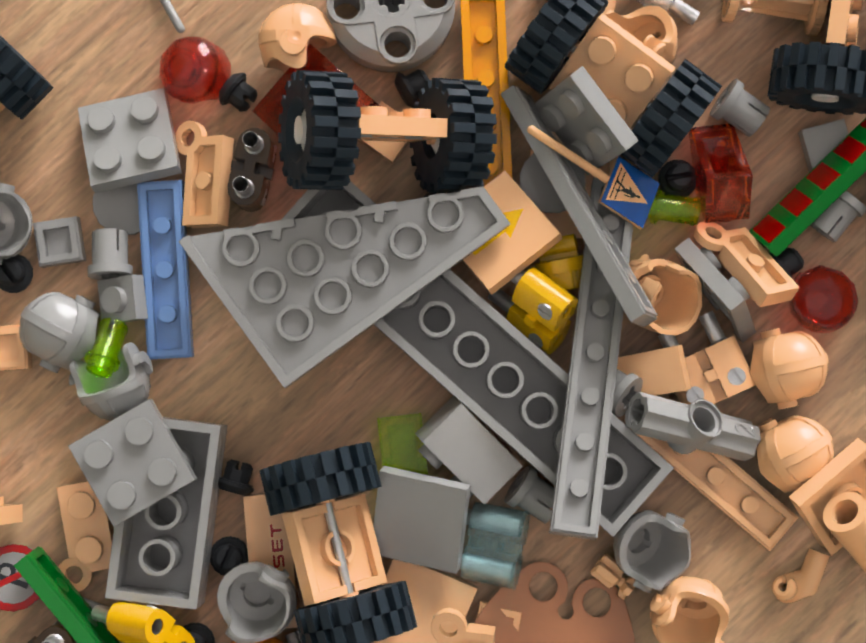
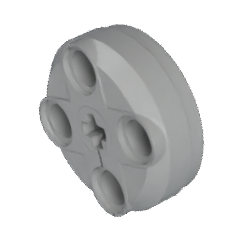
(385, 21)

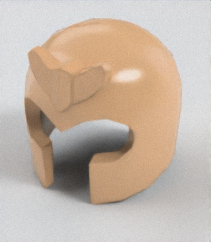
(672, 292)

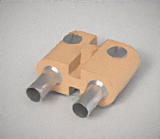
(716, 370)

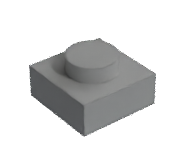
(123, 298)

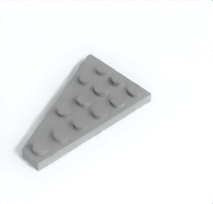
(330, 276)

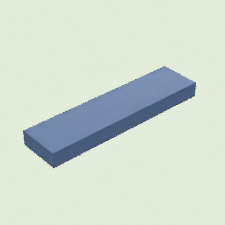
(165, 270)

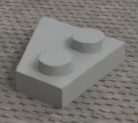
(721, 293)

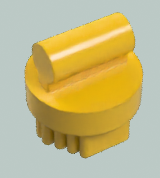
(562, 263)

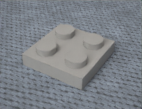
(585, 119)
(129, 140)
(132, 462)

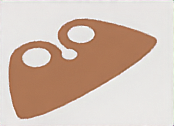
(541, 619)

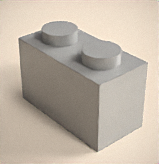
(467, 450)

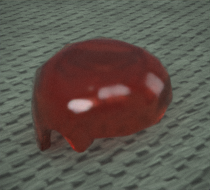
(194, 69)
(823, 300)

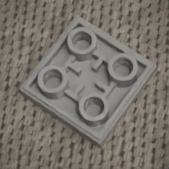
(421, 518)

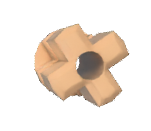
(609, 574)

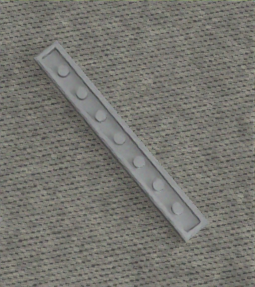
(589, 390)

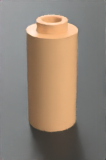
(847, 522)

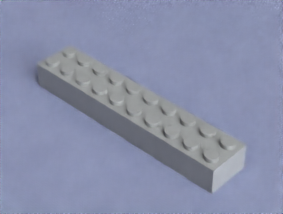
(501, 375)

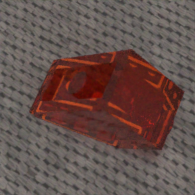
(720, 173)

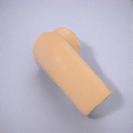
(802, 582)

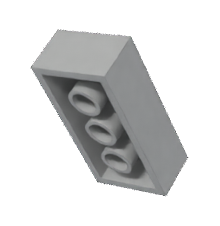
(168, 547)

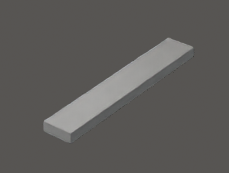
(582, 211)

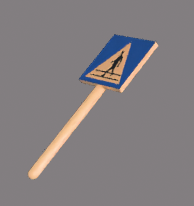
(626, 188)

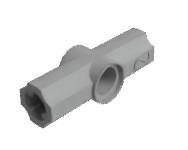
(692, 426)

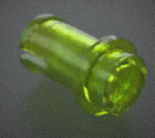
(674, 209)
(104, 355)

